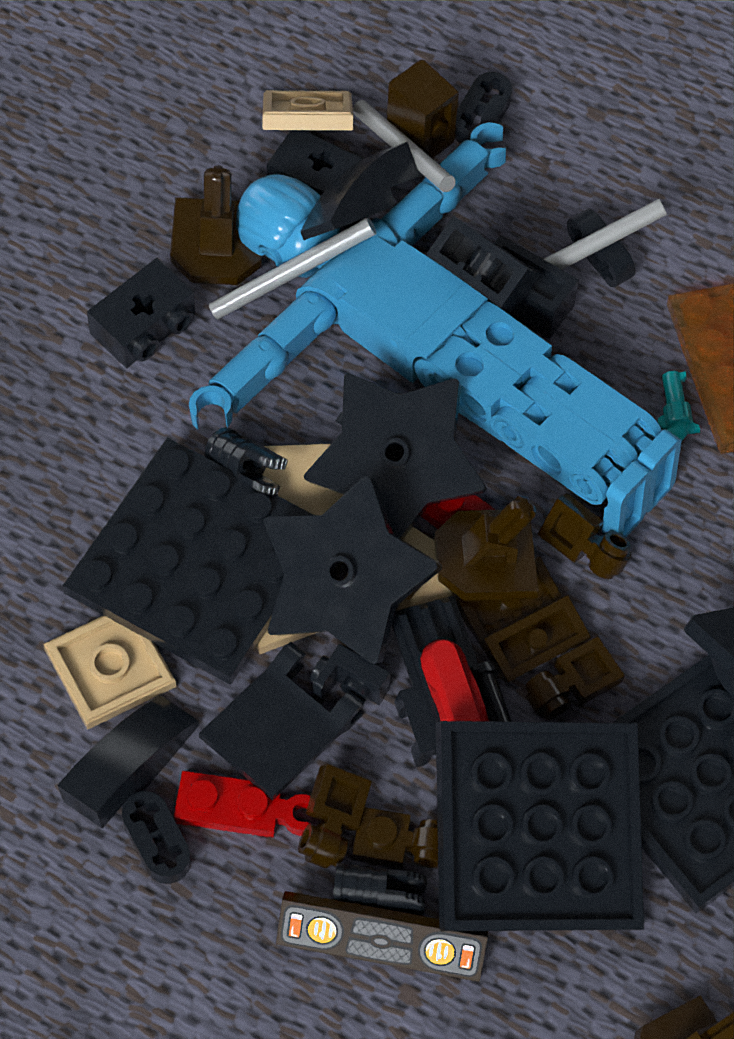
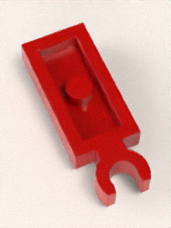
(235, 806)

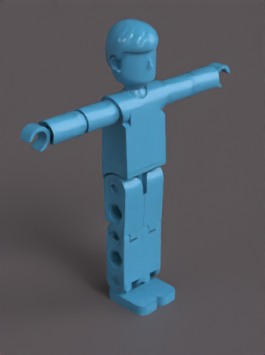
(443, 330)

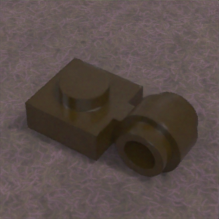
(574, 532)
(583, 671)
(339, 803)
(386, 837)

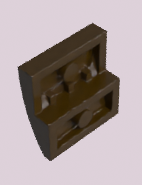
(525, 631)

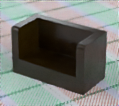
(423, 107)

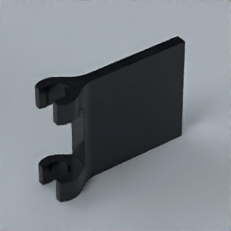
(277, 726)

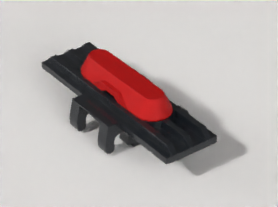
(442, 674)

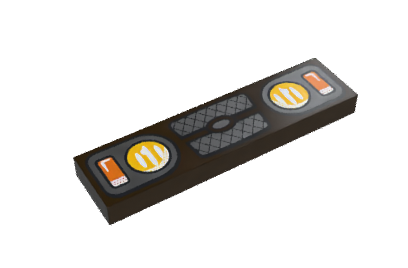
(379, 936)

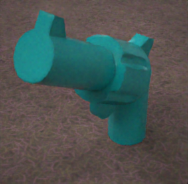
(676, 412)

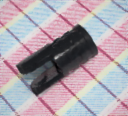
(245, 459)
(380, 888)

